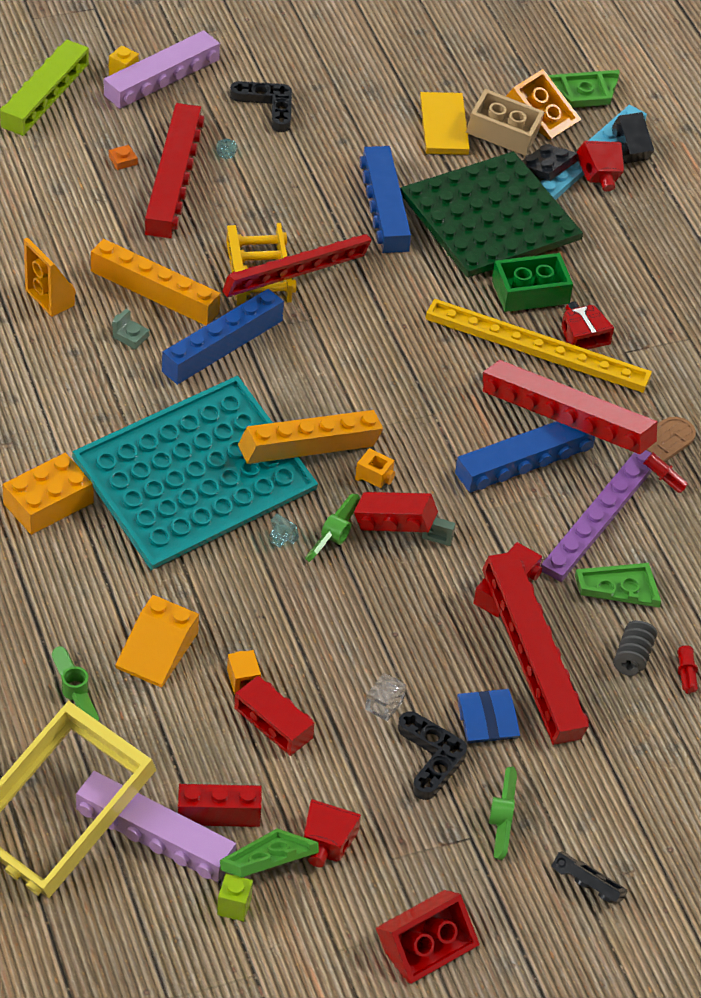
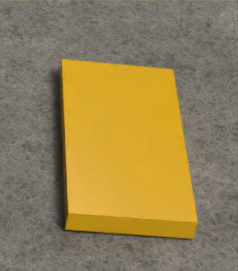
(444, 123)

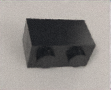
(634, 137)

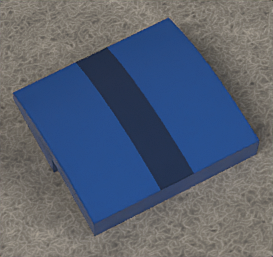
(488, 716)

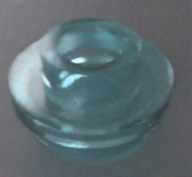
(226, 148)

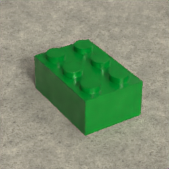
(532, 282)

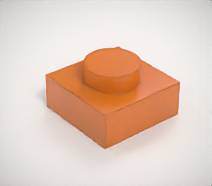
(123, 157)

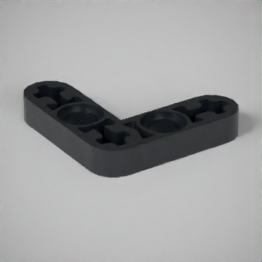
(281, 97)
(441, 754)

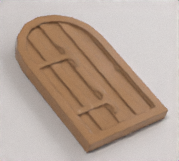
(672, 437)

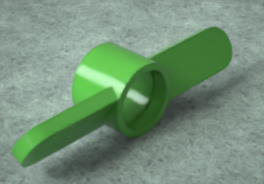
(336, 526)
(71, 673)
(502, 813)

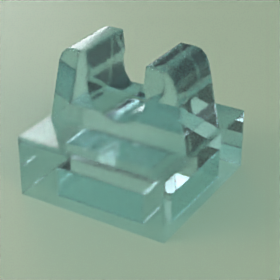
(283, 531)

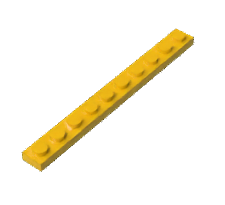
(539, 345)

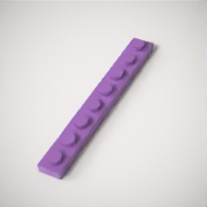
(597, 517)

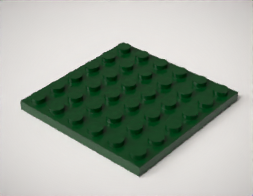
(490, 213)

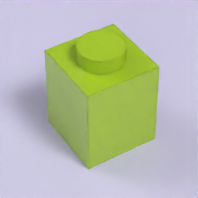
(234, 897)

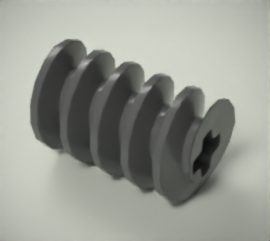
(635, 647)

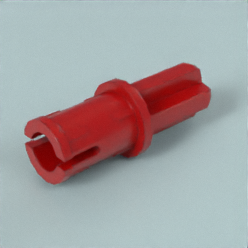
(665, 472)
(687, 669)

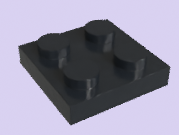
(550, 161)

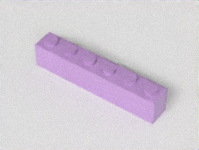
(161, 69)
(158, 828)

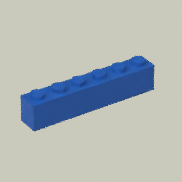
(386, 199)
(222, 336)
(520, 455)

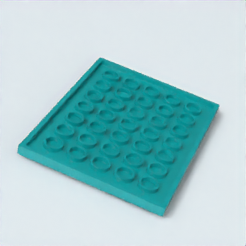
(183, 476)

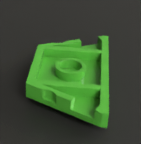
(587, 87)

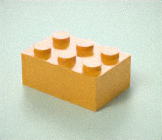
(48, 493)

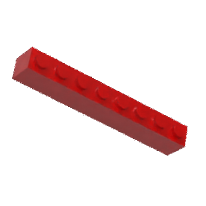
(174, 171)
(570, 406)
(535, 648)

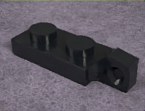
(589, 877)

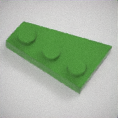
(620, 583)
(267, 852)

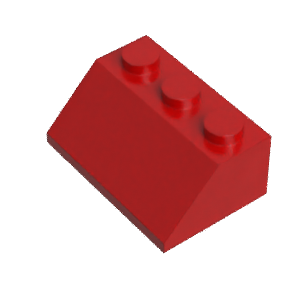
(428, 935)

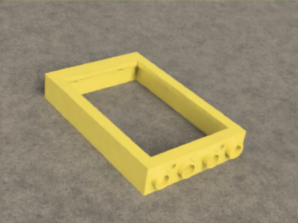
(75, 719)

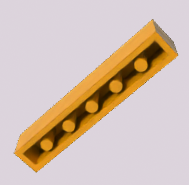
(155, 282)
(310, 436)

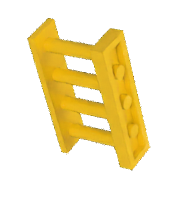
(238, 257)

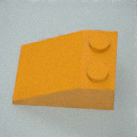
(544, 95)
(46, 281)
(158, 641)

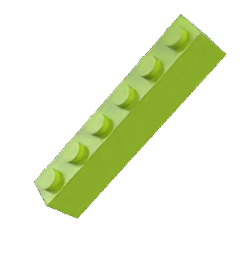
(44, 87)

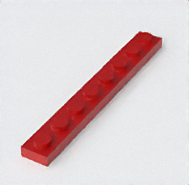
(296, 265)

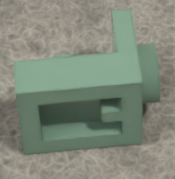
(129, 331)
(441, 532)

